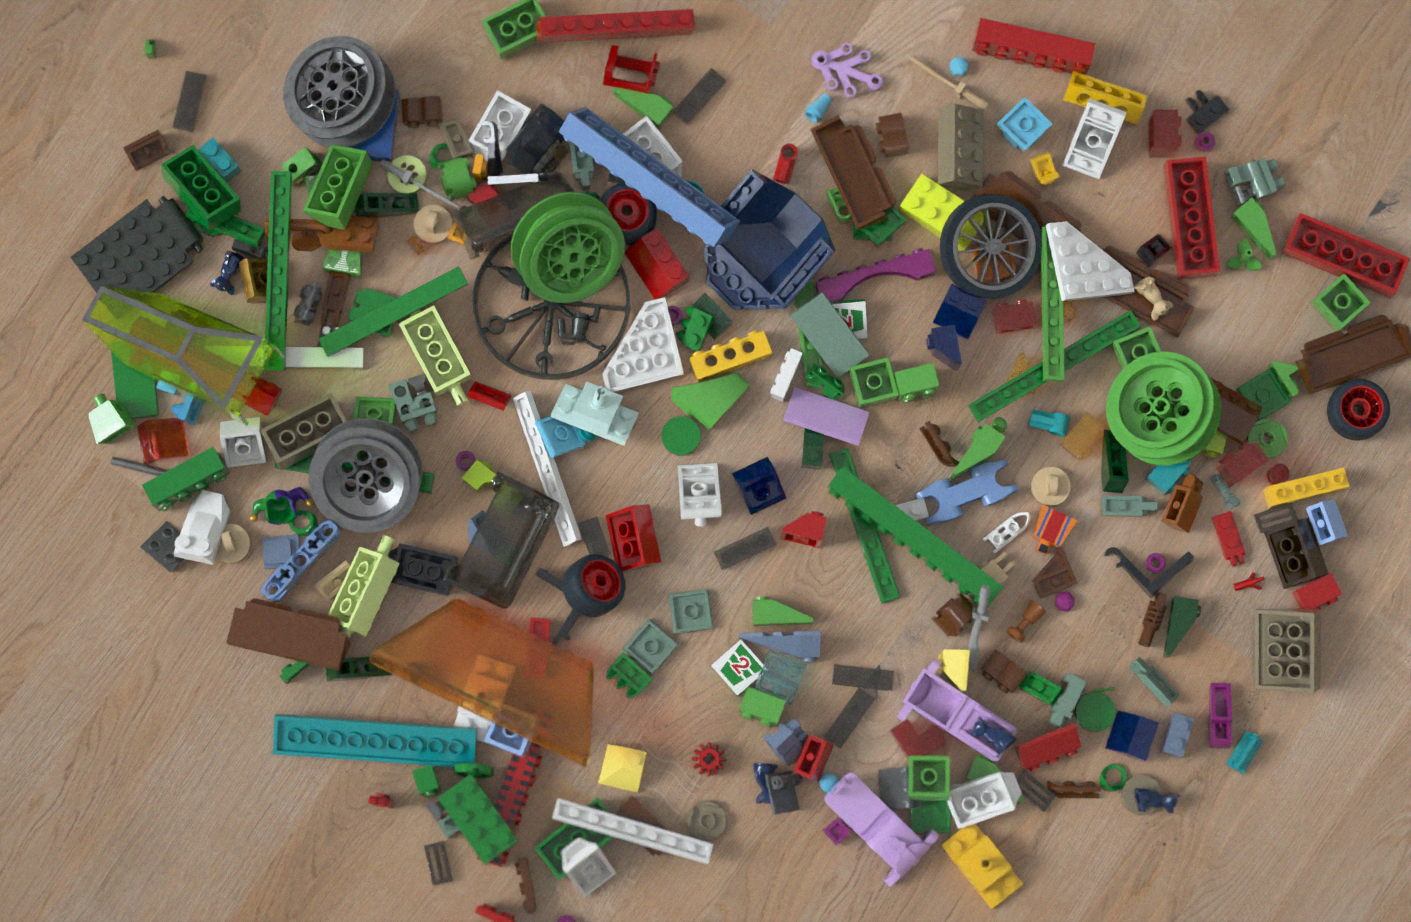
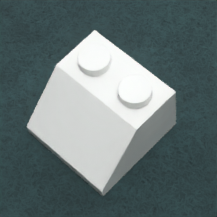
(242, 443)

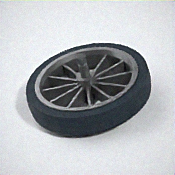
(991, 246)

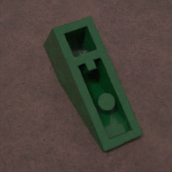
(386, 204)
(812, 450)
(1114, 464)
(1181, 618)
(355, 668)

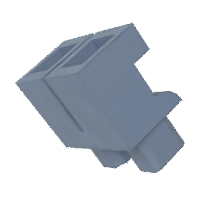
(787, 741)

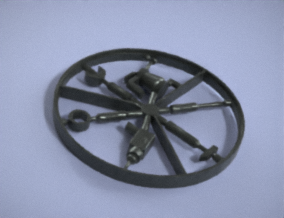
(579, 322)

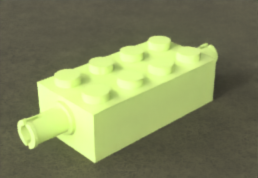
(436, 353)
(364, 588)

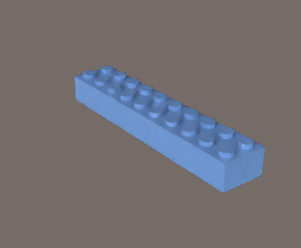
(649, 176)

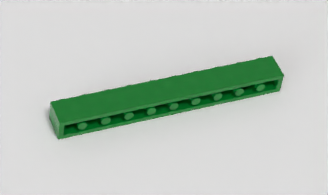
(912, 535)

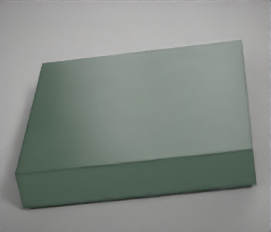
(690, 611)
(650, 646)

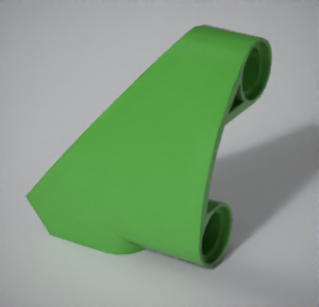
(709, 398)

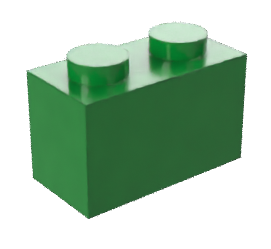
(426, 781)

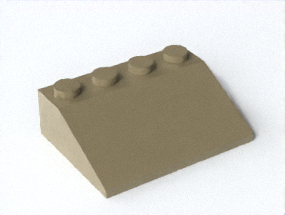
(1287, 649)

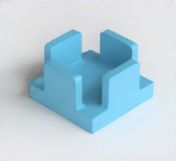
(1024, 125)

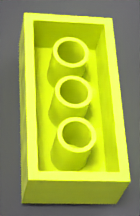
(932, 205)

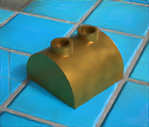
(254, 279)

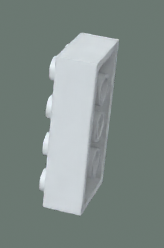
(787, 373)

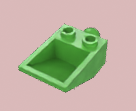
(983, 448)

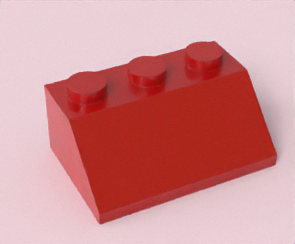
(657, 264)
(806, 529)
(633, 537)
(1048, 747)

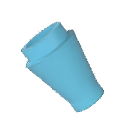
(818, 108)

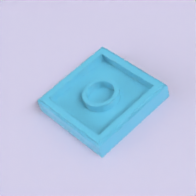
(559, 436)

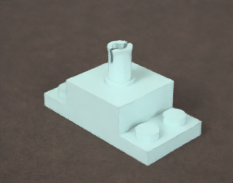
(595, 411)

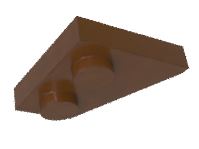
(1055, 575)

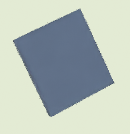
(278, 550)

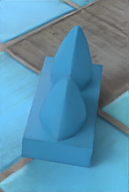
(188, 410)

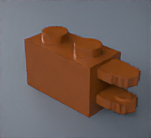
(1184, 504)

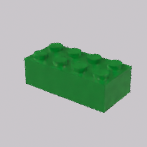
(201, 187)
(186, 479)
(478, 819)
(552, 847)

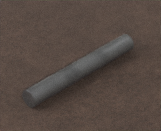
(137, 466)

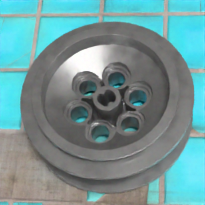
(352, 119)
(353, 506)

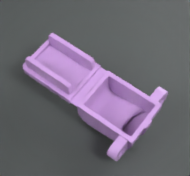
(951, 710)
(878, 826)

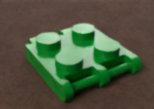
(369, 301)

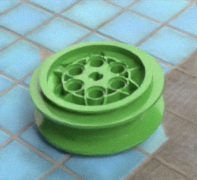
(567, 247)
(1136, 389)

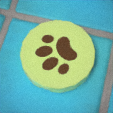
(412, 164)

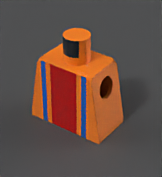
(1051, 528)

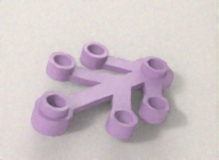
(843, 69)

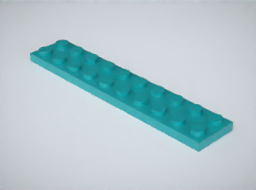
(373, 740)

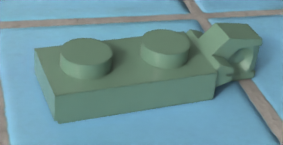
(582, 166)
(1127, 506)
(1155, 682)

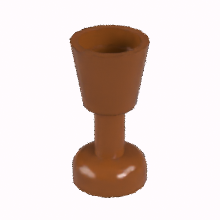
(1031, 615)

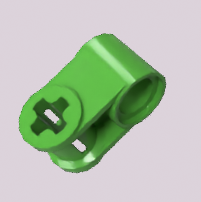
(837, 203)

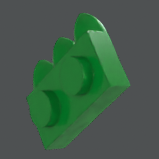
(696, 328)
(629, 674)

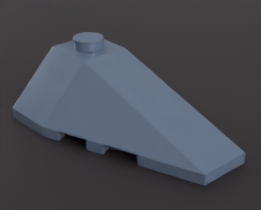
(800, 644)

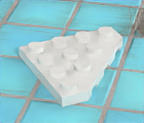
(1083, 267)
(646, 351)

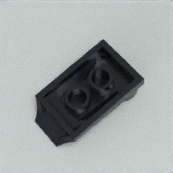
(534, 139)
(422, 569)

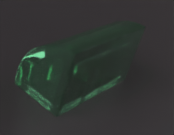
(720, 322)

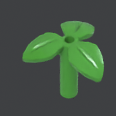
(1245, 251)

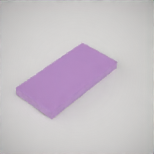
(826, 416)

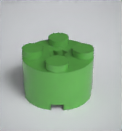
(456, 178)

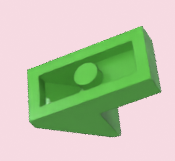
(1282, 372)

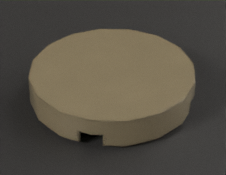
(1128, 796)
(707, 821)

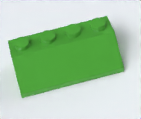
(338, 186)

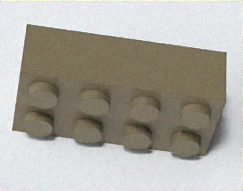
(960, 147)
(302, 431)

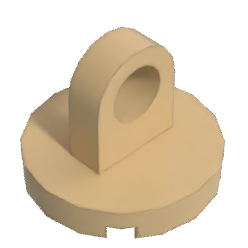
(433, 224)
(1050, 486)
(234, 544)

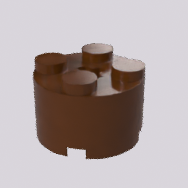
(954, 615)

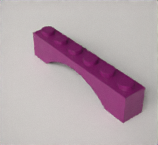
(913, 266)

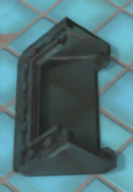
(501, 214)
(504, 542)

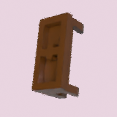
(146, 150)

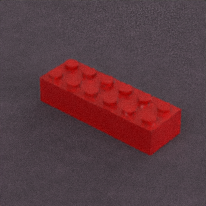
(1033, 47)
(1191, 218)
(1346, 254)

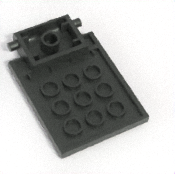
(141, 249)

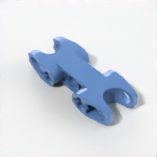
(981, 487)
(306, 550)

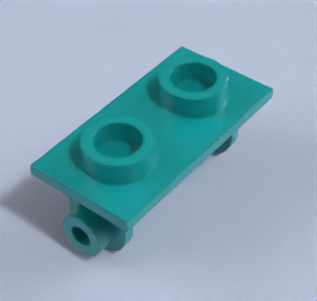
(1244, 752)

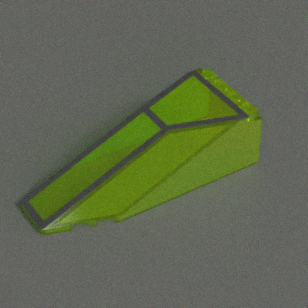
(181, 346)

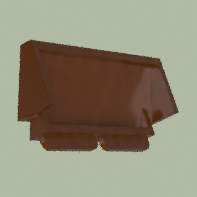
(850, 164)
(1016, 188)
(1170, 290)
(1350, 355)
(289, 634)

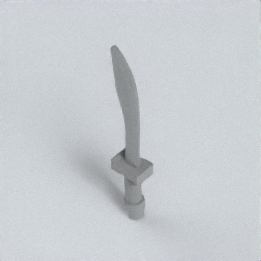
(406, 177)
(979, 614)

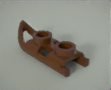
(943, 447)
(1069, 788)

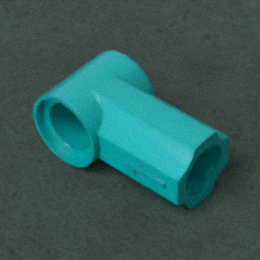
(1054, 423)

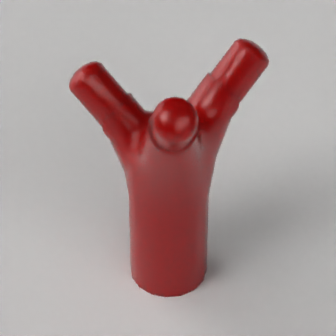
(1249, 583)

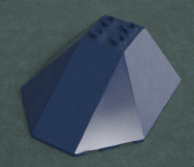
(772, 248)

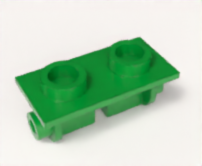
(832, 386)

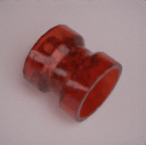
(1274, 474)

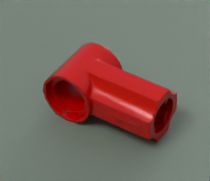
(785, 165)

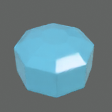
(959, 66)
(827, 782)

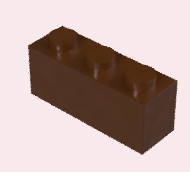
(635, 811)

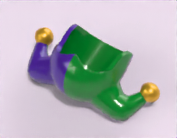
(280, 505)

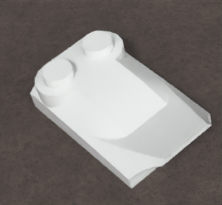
(508, 116)
(652, 141)
(203, 528)
(983, 798)
(586, 866)

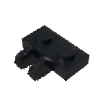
(1207, 114)

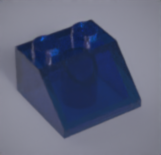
(960, 310)
(944, 346)
(759, 485)
(1132, 735)

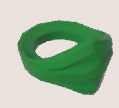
(434, 161)
(313, 524)
(1105, 786)

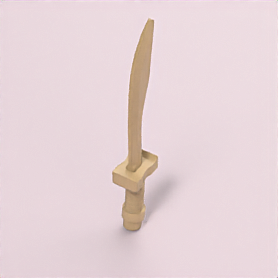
(960, 90)

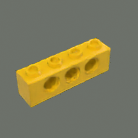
(1084, 87)
(755, 338)
(1306, 488)

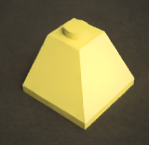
(955, 667)
(622, 768)

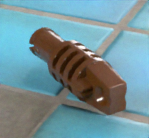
(1153, 619)

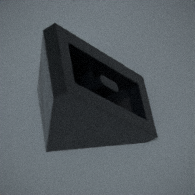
(1153, 250)

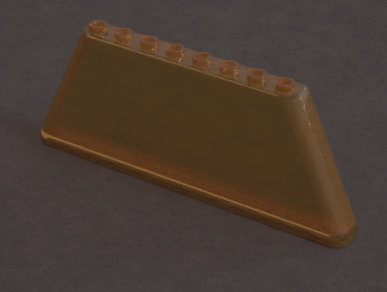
(498, 675)

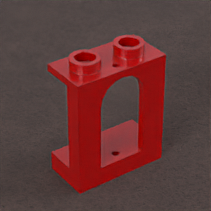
(615, 60)

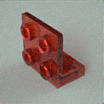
(162, 439)

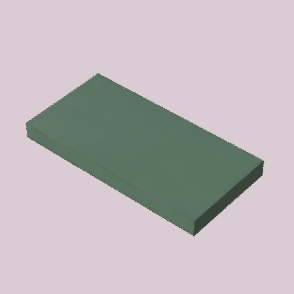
(829, 334)

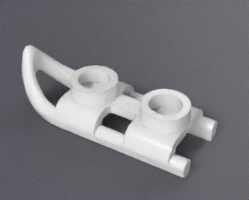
(1011, 527)

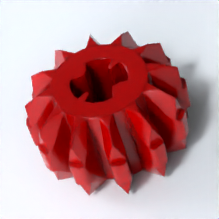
(703, 754)

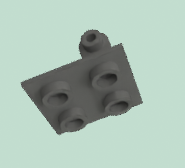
(308, 295)
(162, 546)
(895, 788)
(782, 791)

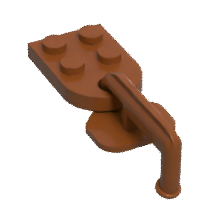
(311, 234)

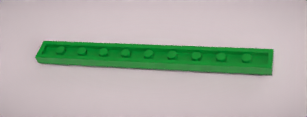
(278, 265)
(1073, 355)

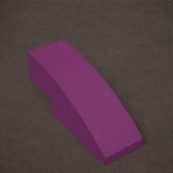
(1220, 715)

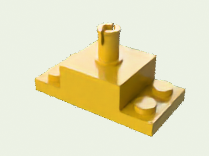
(982, 864)

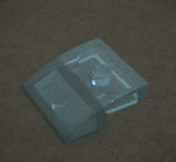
(780, 676)

